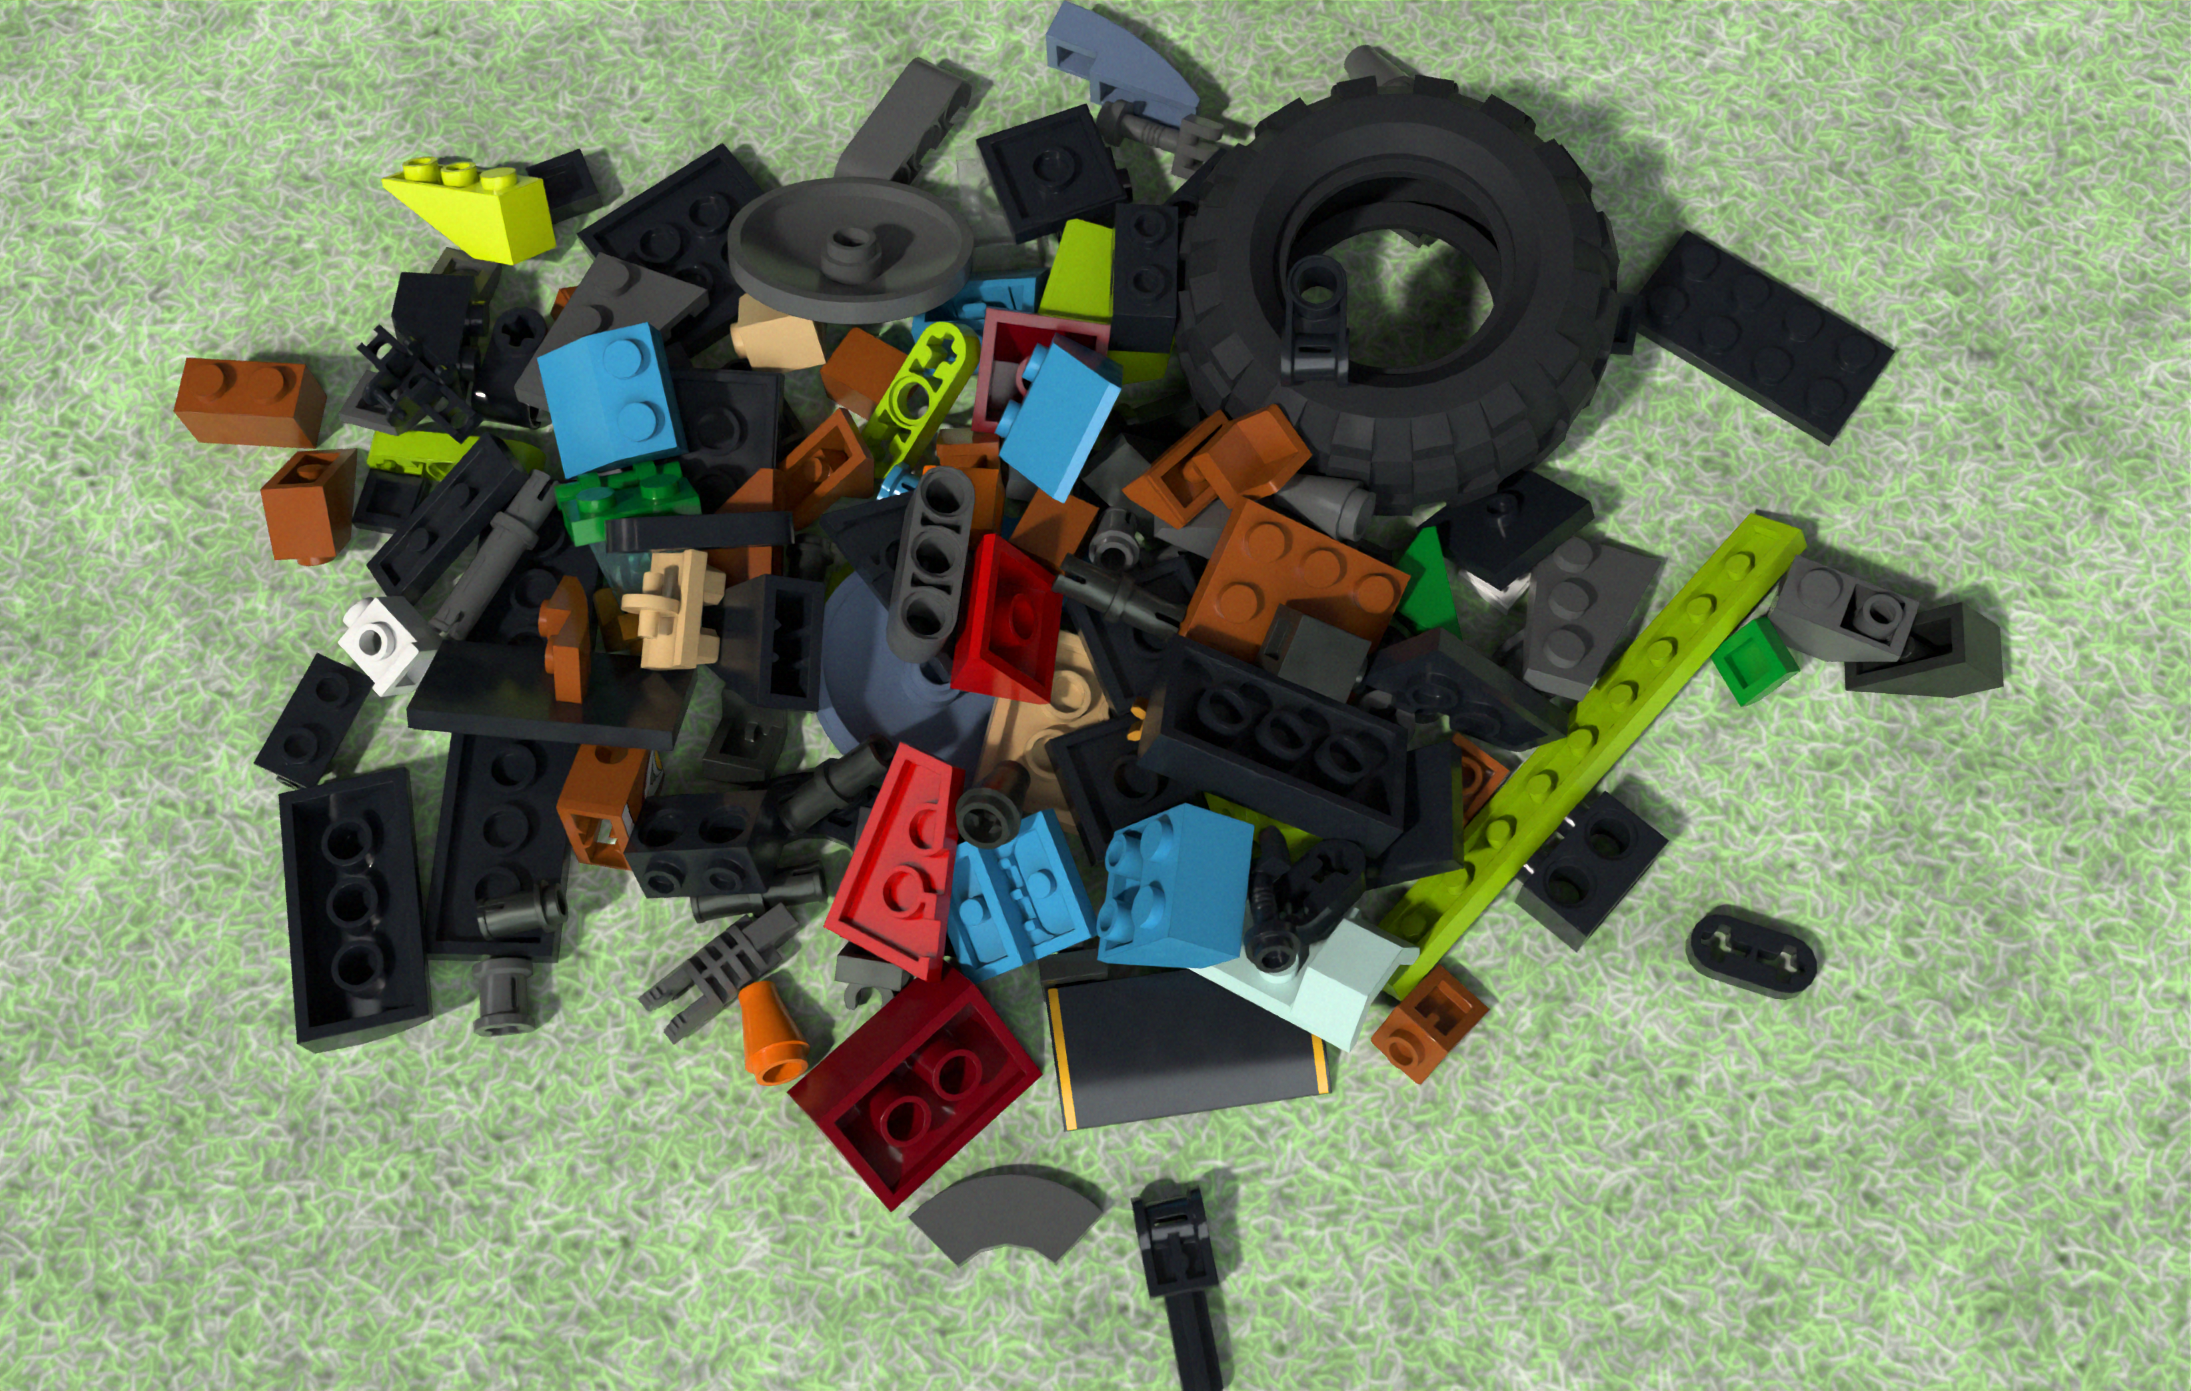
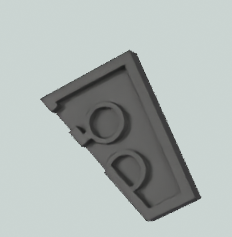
(608, 299)
(1577, 612)

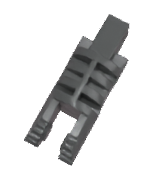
(723, 968)

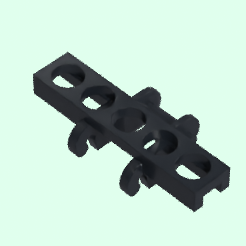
(415, 397)

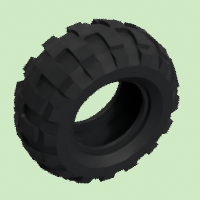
(1430, 167)

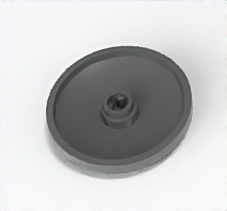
(850, 250)

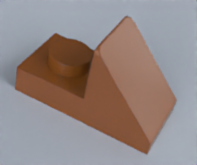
(826, 467)

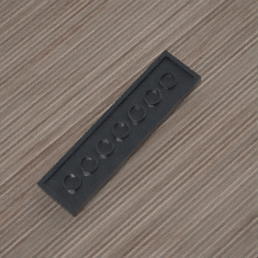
(503, 792)

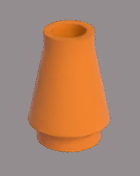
(771, 1038)

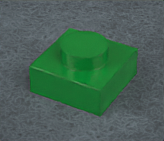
(1754, 661)

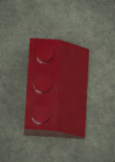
(915, 1084)

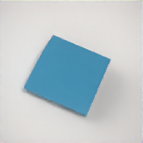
(1017, 900)

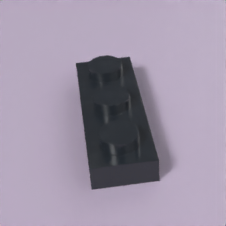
(448, 519)

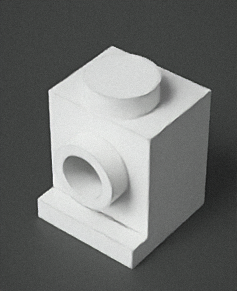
(405, 648)

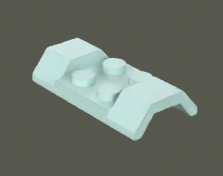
(1328, 983)

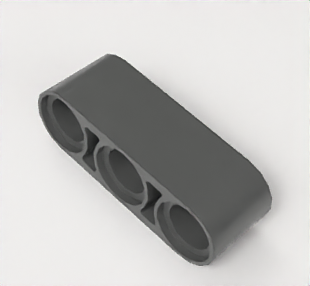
(905, 124)
(944, 539)

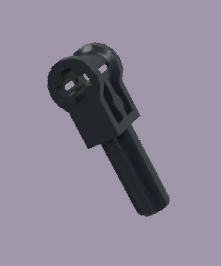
(1179, 1269)

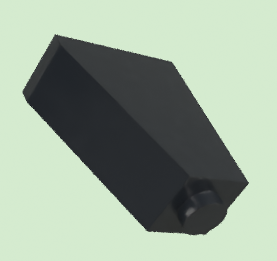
(770, 641)

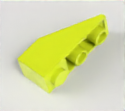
(481, 211)

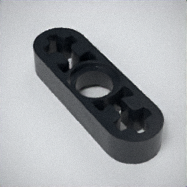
(699, 532)

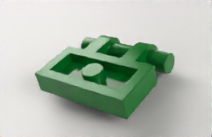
(641, 492)

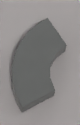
(1006, 1213)

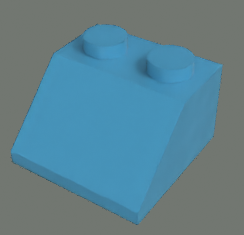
(612, 400)
(1060, 414)

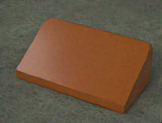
(1173, 483)

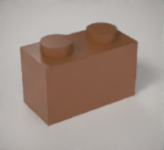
(250, 403)

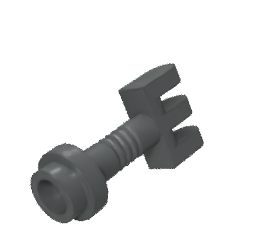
(1118, 122)

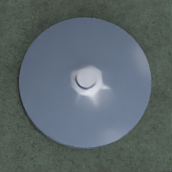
(876, 692)

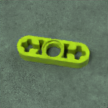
(892, 410)
(435, 454)

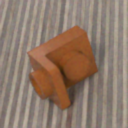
(1428, 1024)

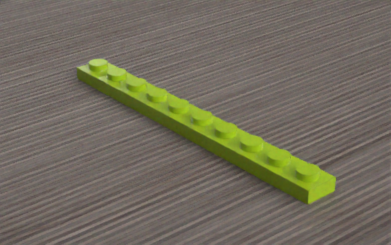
(1598, 734)

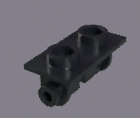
(314, 723)

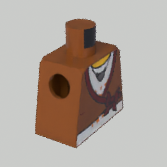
(608, 786)

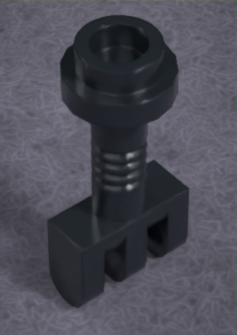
(1271, 941)

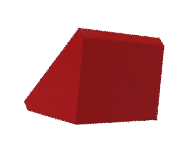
(1006, 625)

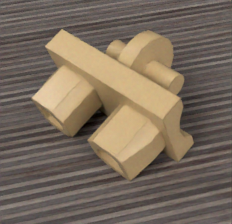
(673, 610)

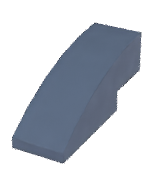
(1118, 66)

